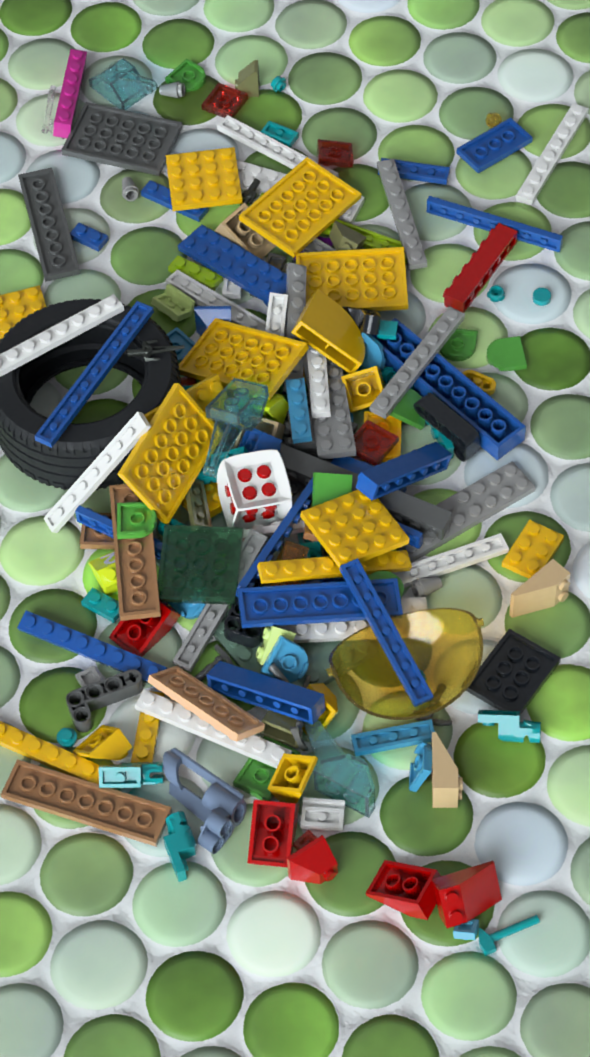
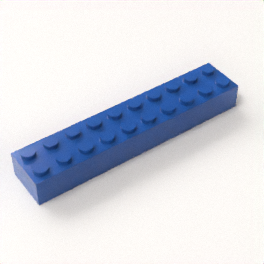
(496, 426)

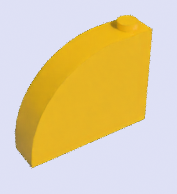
(331, 332)

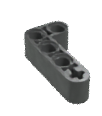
(133, 686)

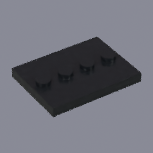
(513, 673)

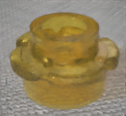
(493, 119)

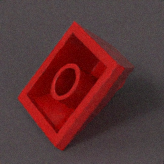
(313, 863)

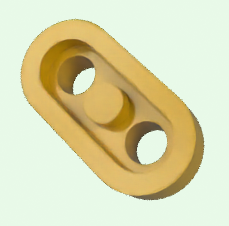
(481, 381)

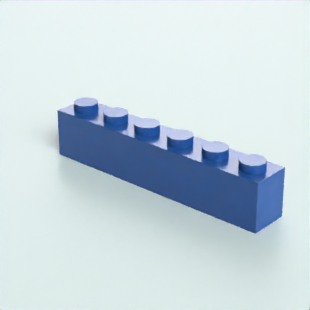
(403, 470)
(266, 692)

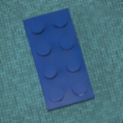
(494, 145)

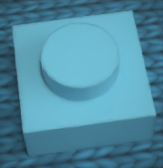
(467, 930)

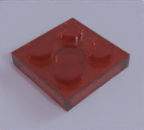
(224, 101)
(335, 153)
(374, 442)

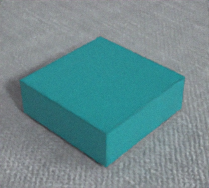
(388, 330)

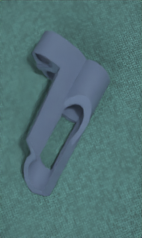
(219, 809)

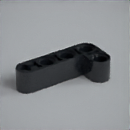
(366, 320)
(450, 424)
(241, 635)

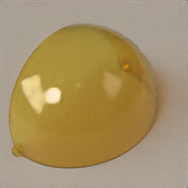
(441, 642)

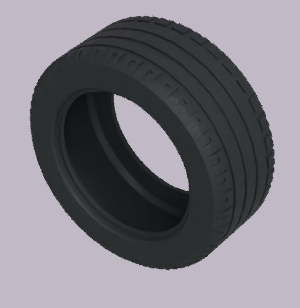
(84, 441)

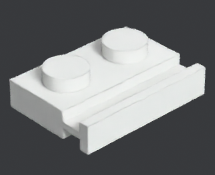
(322, 814)

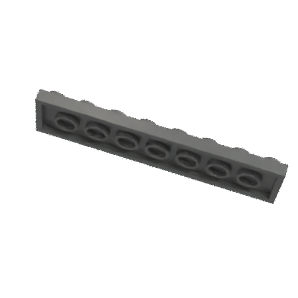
(49, 224)

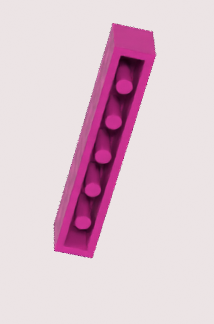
(70, 93)

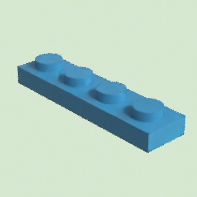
(298, 410)
(392, 737)

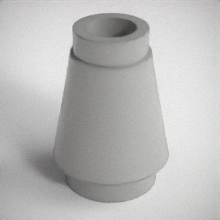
(174, 89)
(129, 189)
(426, 586)

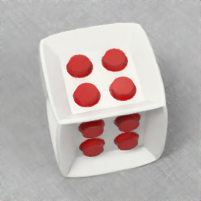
(254, 489)

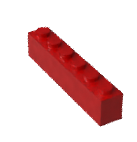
(480, 268)

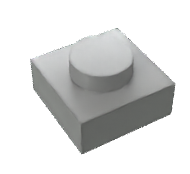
(87, 676)

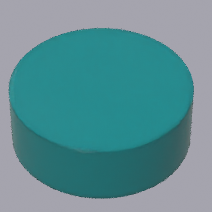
(541, 296)

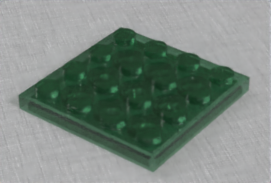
(200, 564)

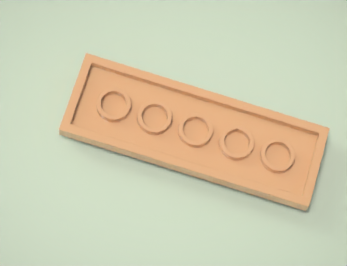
(206, 703)

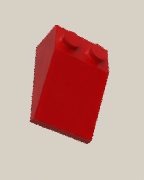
(142, 634)
(272, 832)
(405, 888)
(466, 893)

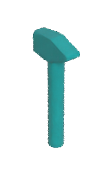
(486, 941)

